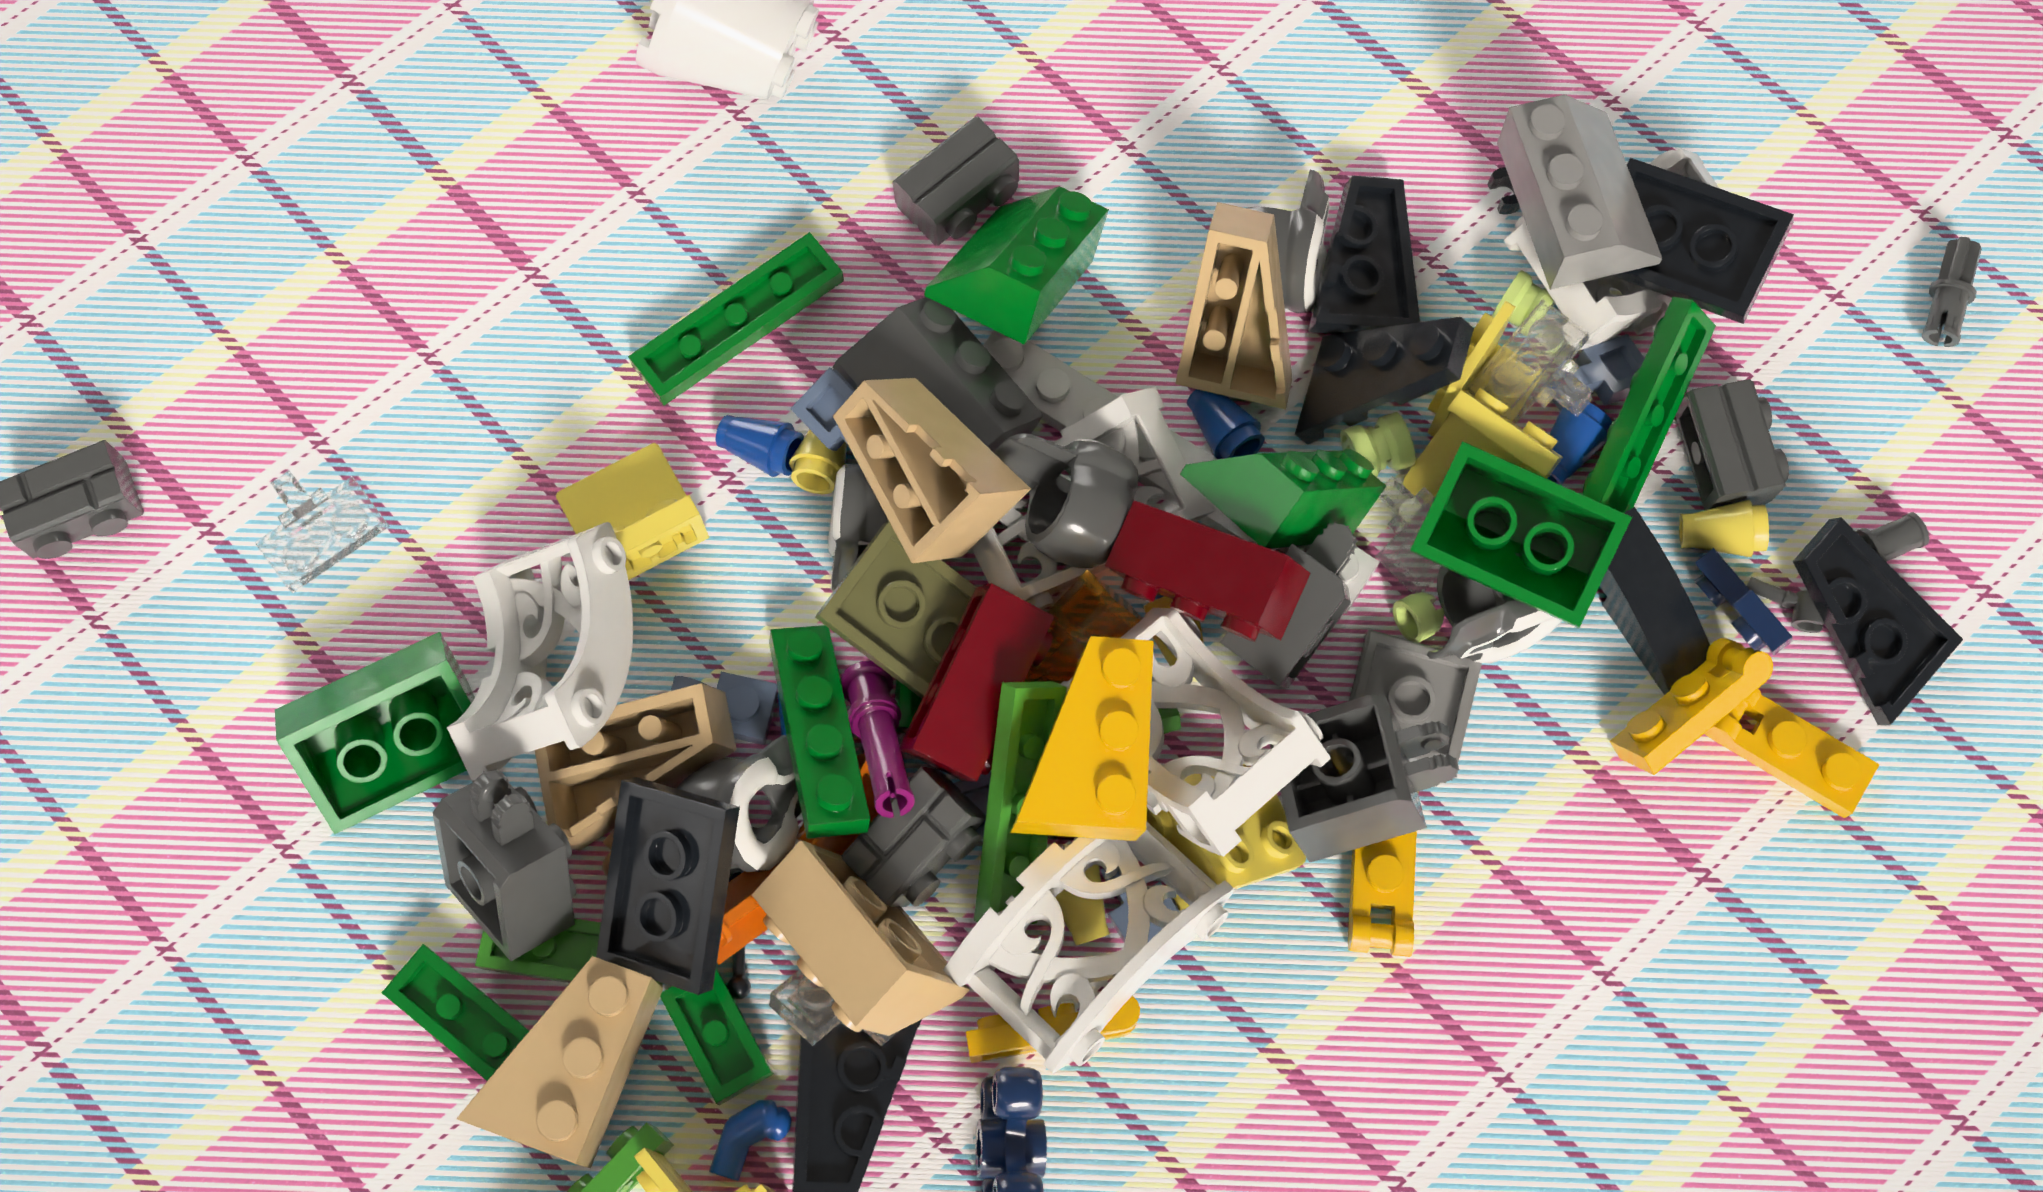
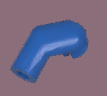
(744, 1130)

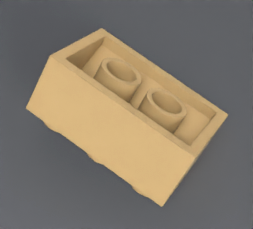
(853, 943)

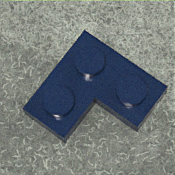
(1756, 622)

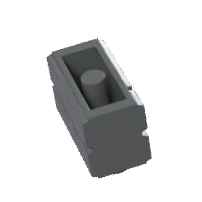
(957, 182)
(1731, 445)
(69, 501)
(907, 851)

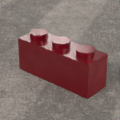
(1207, 572)
(959, 712)

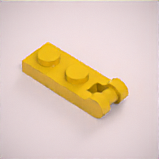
(1693, 705)
(1797, 753)
(1383, 880)
(999, 1040)

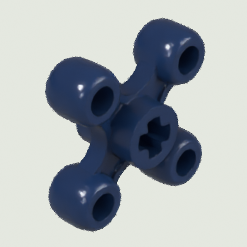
(1008, 1138)

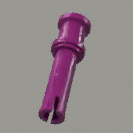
(874, 720)

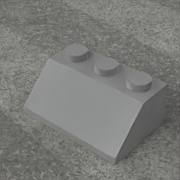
(1575, 191)

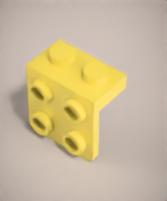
(1481, 423)
(1263, 853)

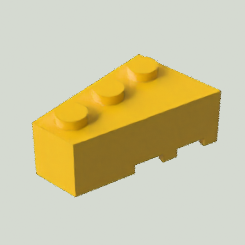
(1098, 750)

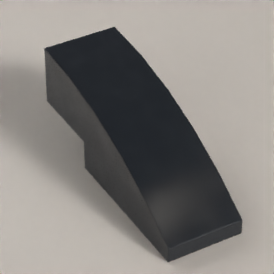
(1653, 607)

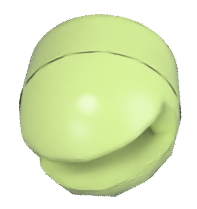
(1417, 616)

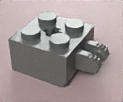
(1316, 612)
(1368, 783)
(505, 863)

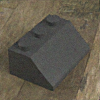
(948, 359)

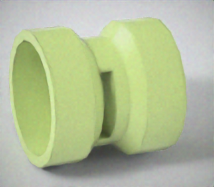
(1384, 444)

